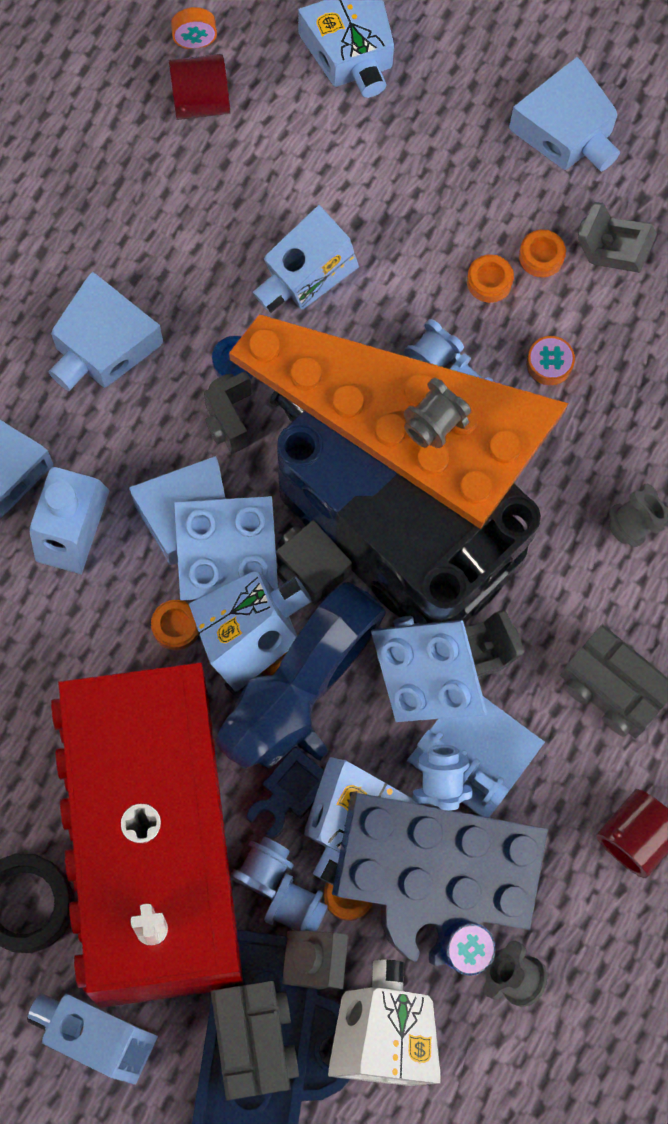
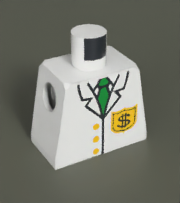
(386, 1032)

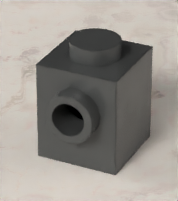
(313, 560)

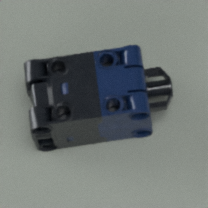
(395, 534)

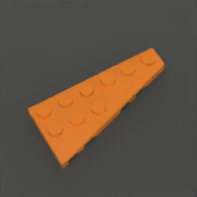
(364, 397)

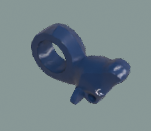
(277, 708)

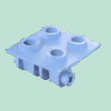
(223, 543)
(428, 670)
(495, 749)

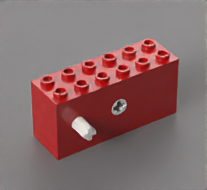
(159, 906)

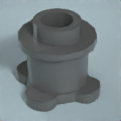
(436, 415)
(638, 516)
(516, 976)

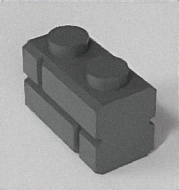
(616, 682)
(252, 1040)

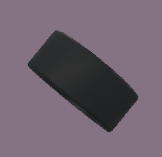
(62, 893)

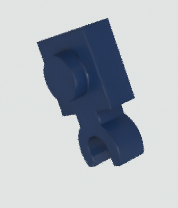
(292, 789)

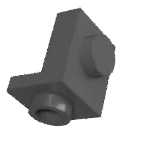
(615, 241)
(224, 421)
(494, 643)
(315, 959)

